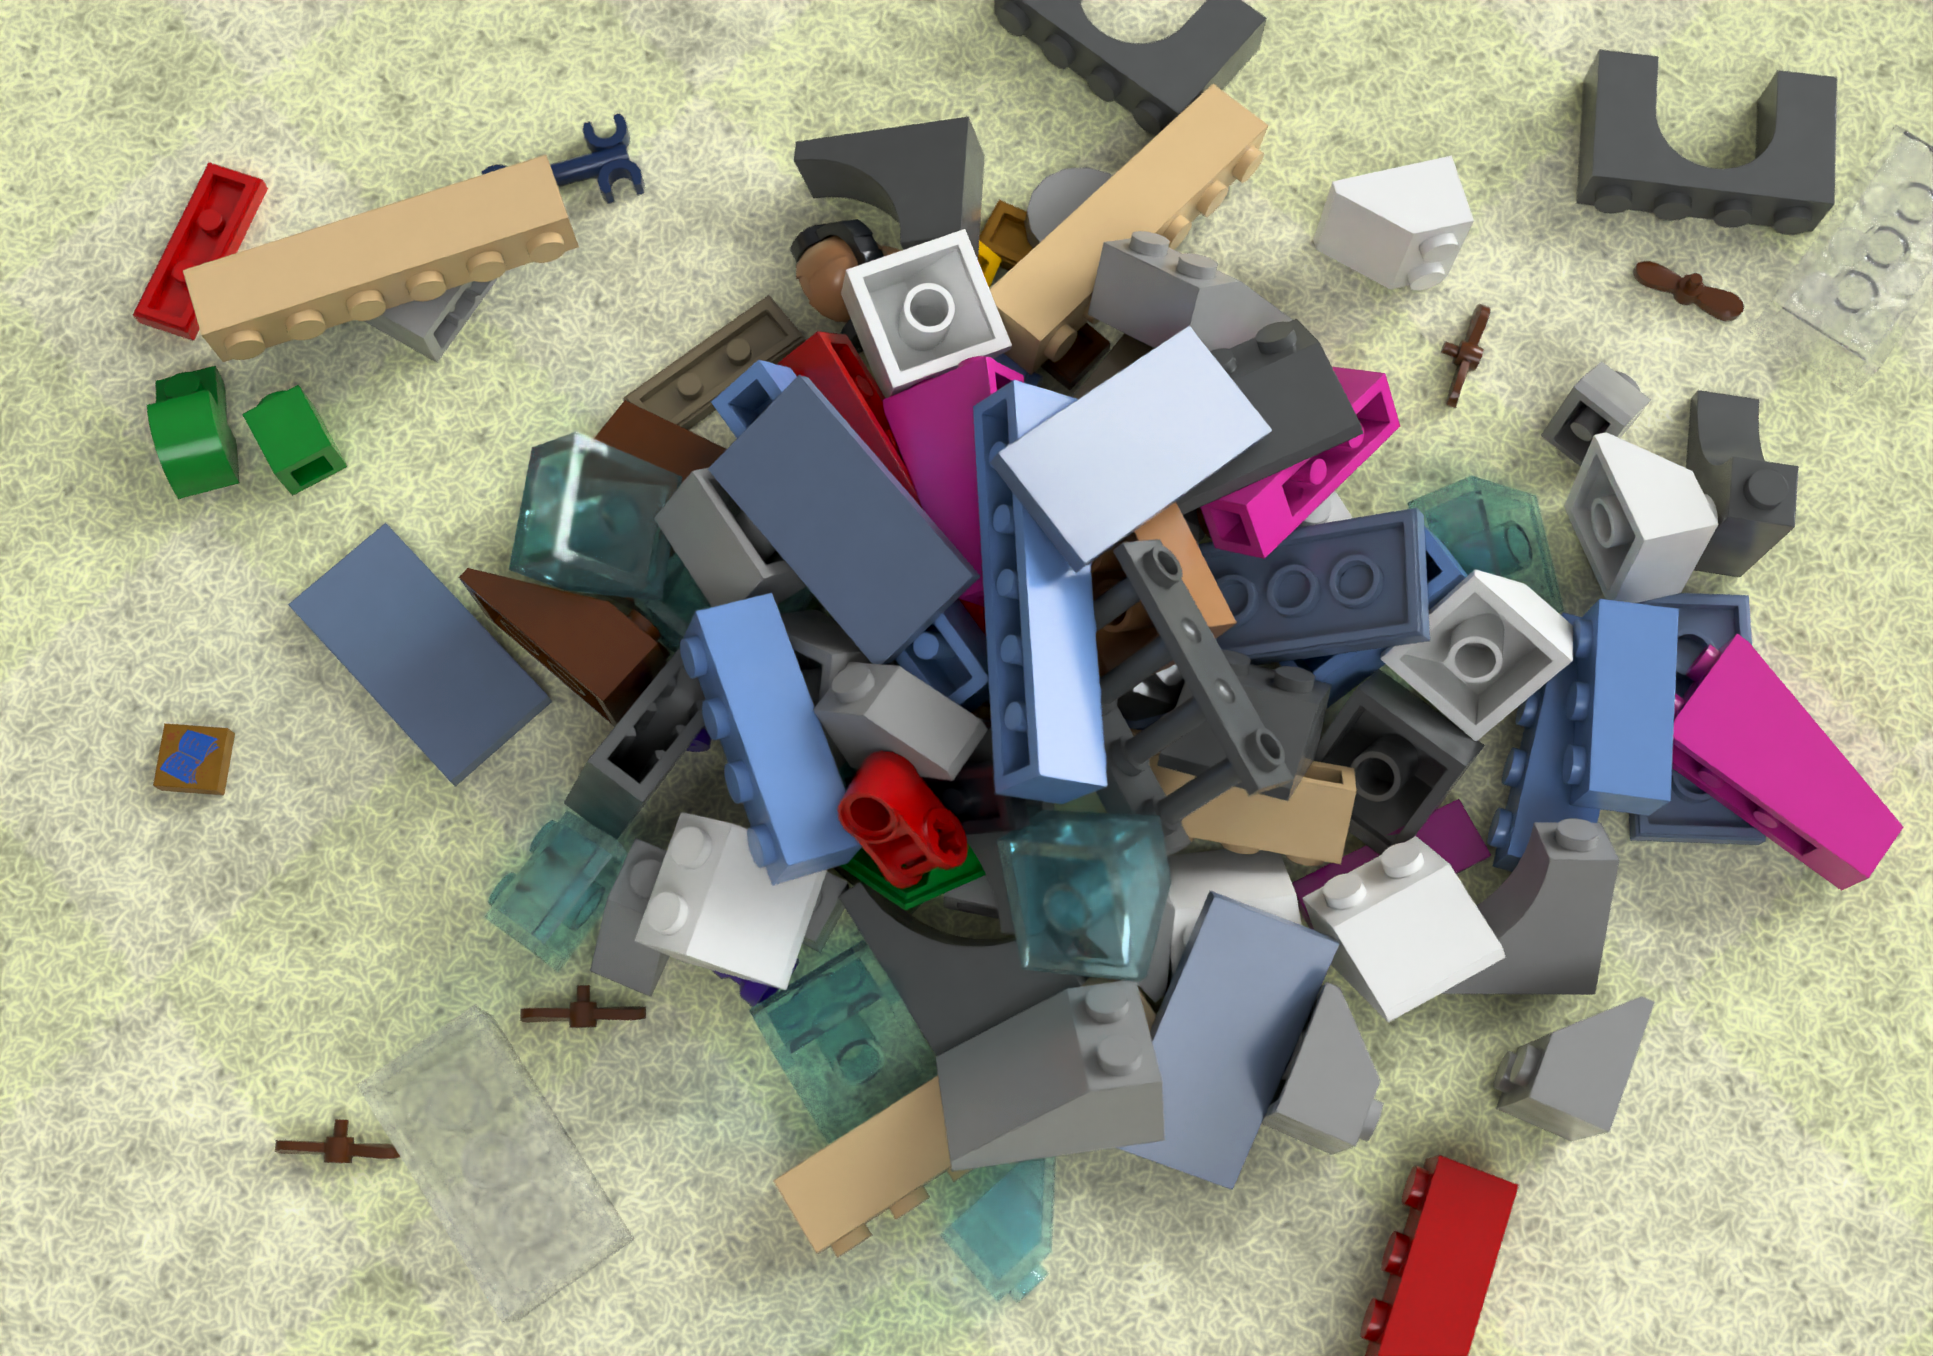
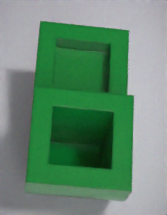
(193, 432)

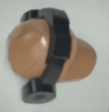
(822, 260)

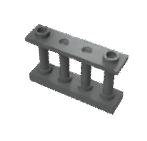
(1218, 697)

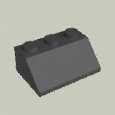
(1295, 394)

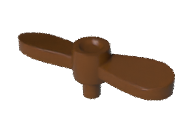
(1690, 290)
(1467, 353)
(583, 1012)
(338, 1147)

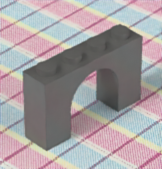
(1145, 78)
(1634, 168)

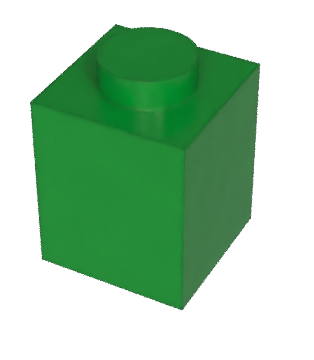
(294, 439)

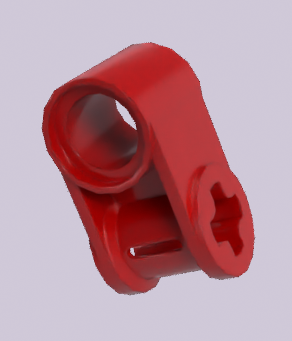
(898, 818)

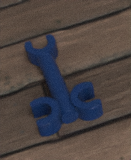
(607, 161)

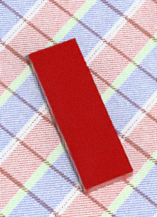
(207, 231)

